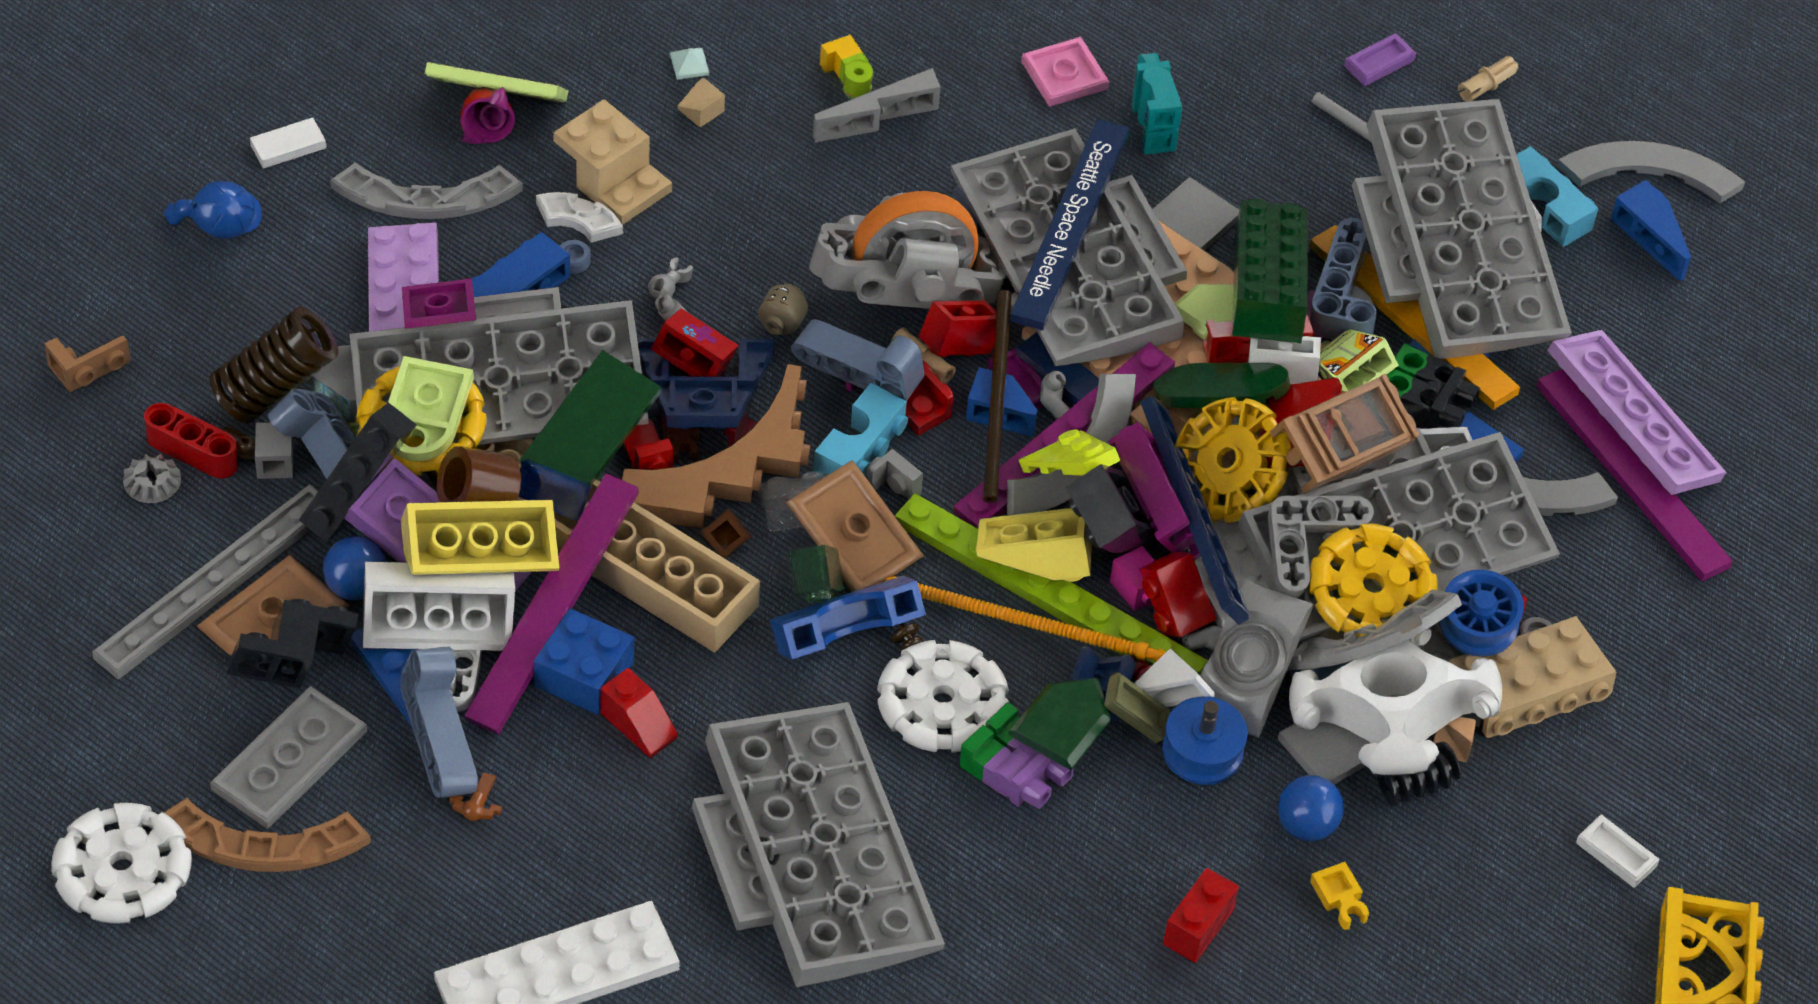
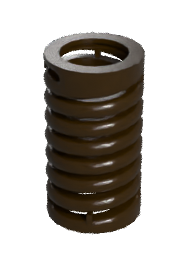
(253, 373)

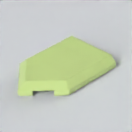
(1206, 303)

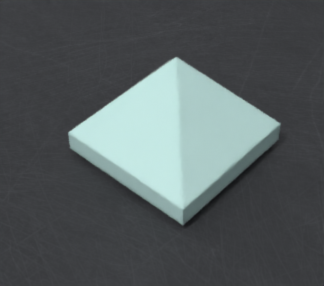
(689, 63)

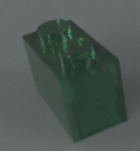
(816, 572)

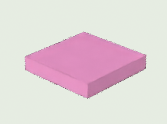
(1065, 71)

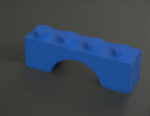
(866, 608)

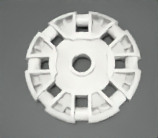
(935, 678)
(126, 843)

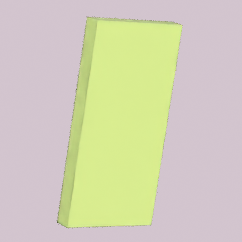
(494, 81)

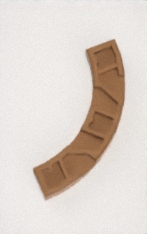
(267, 850)

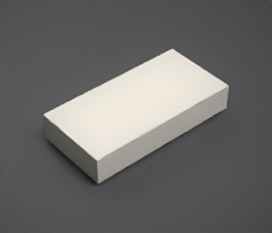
(288, 143)
(1617, 851)

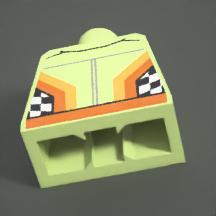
(1355, 358)

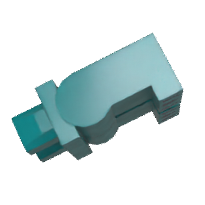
(1156, 104)

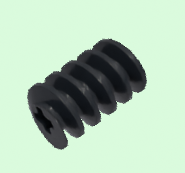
(1438, 771)

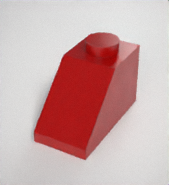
(637, 712)

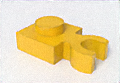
(1340, 890)

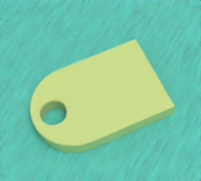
(434, 400)

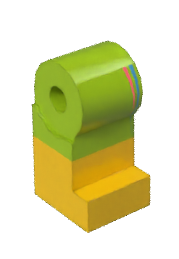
(849, 64)

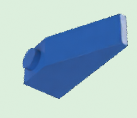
(1651, 222)

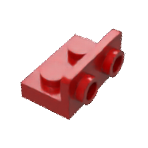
(929, 403)

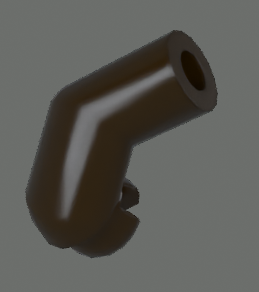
(244, 443)

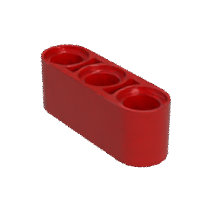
(191, 440)

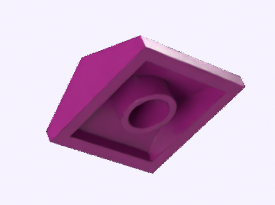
(438, 303)

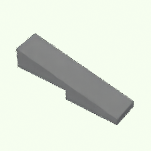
(863, 114)

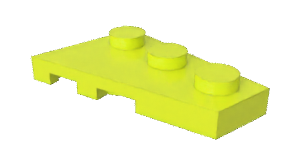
(1073, 454)

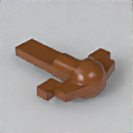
(473, 808)

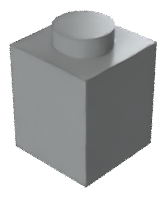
(273, 452)

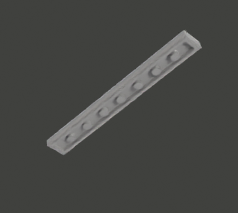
(205, 587)

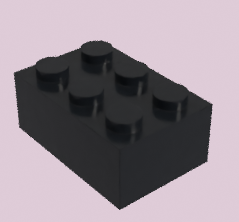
(1111, 511)

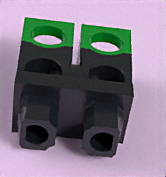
(1431, 389)

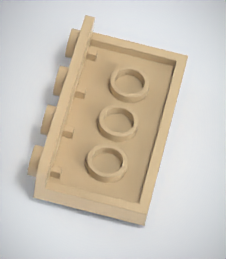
(1546, 675)

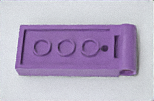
(382, 504)

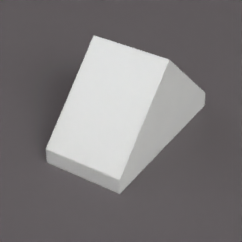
(1173, 681)

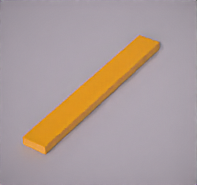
(1494, 384)

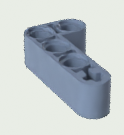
(1332, 304)
(861, 361)
(318, 424)
(436, 721)

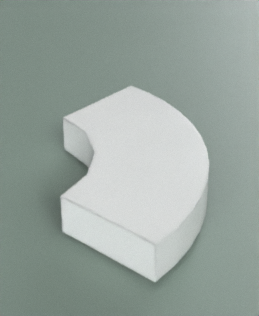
(587, 217)

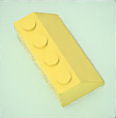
(480, 537)

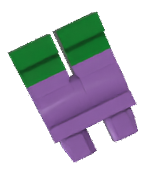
(1008, 763)

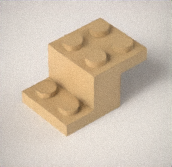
(612, 161)

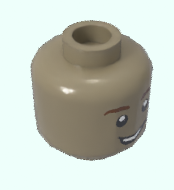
(783, 309)

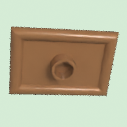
(854, 519)
(260, 603)

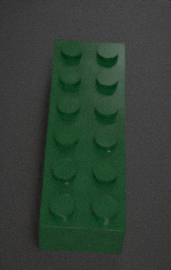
(1270, 271)

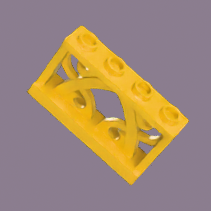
(1678, 925)

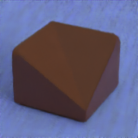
(726, 533)

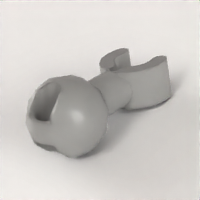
(666, 283)

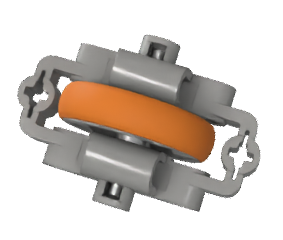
(918, 267)

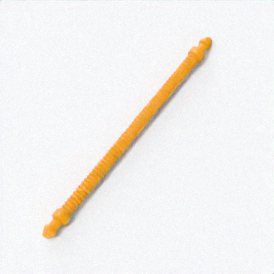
(1139, 650)

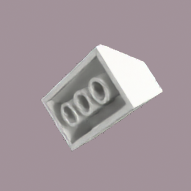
(436, 609)

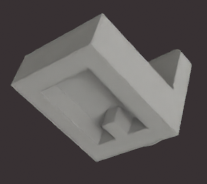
(897, 472)

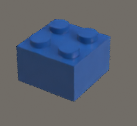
(582, 659)

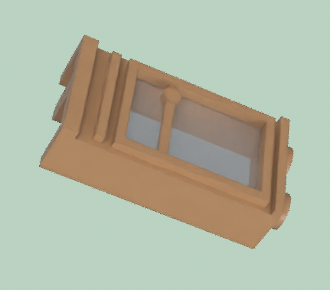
(1348, 432)

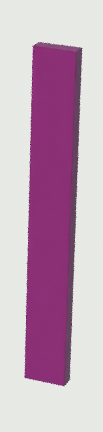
(1660, 507)
(551, 602)

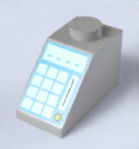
(337, 383)

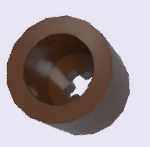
(478, 476)

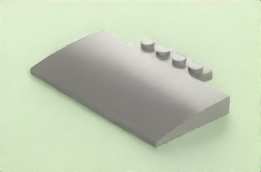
(1458, 229)
(1118, 279)
(520, 351)
(1455, 503)
(843, 877)

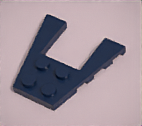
(707, 400)

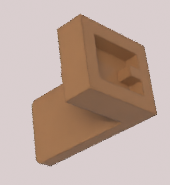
(82, 371)

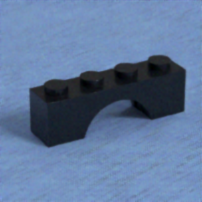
(361, 463)

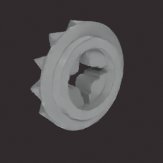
(138, 484)

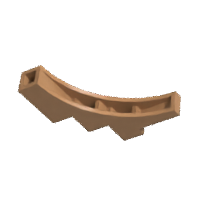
(771, 447)

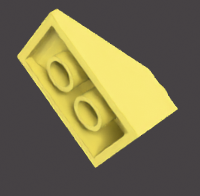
(1038, 543)

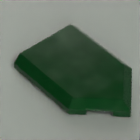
(1064, 720)

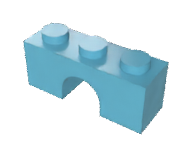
(1568, 210)
(878, 418)

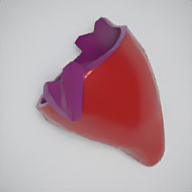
(486, 116)

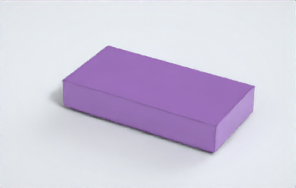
(1380, 59)

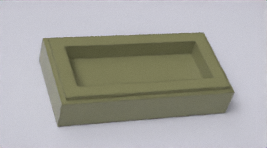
(1136, 707)

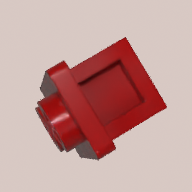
(646, 449)

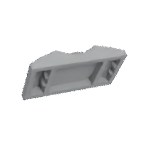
(1257, 653)

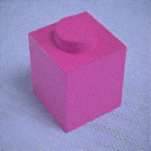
(1128, 579)

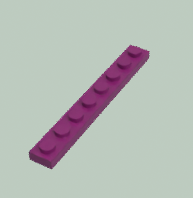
(1146, 364)

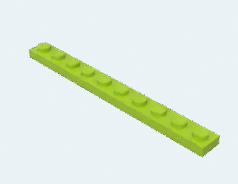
(1056, 597)

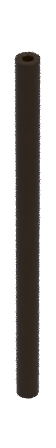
(997, 397)

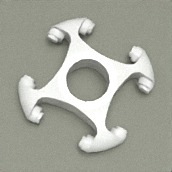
(1396, 726)

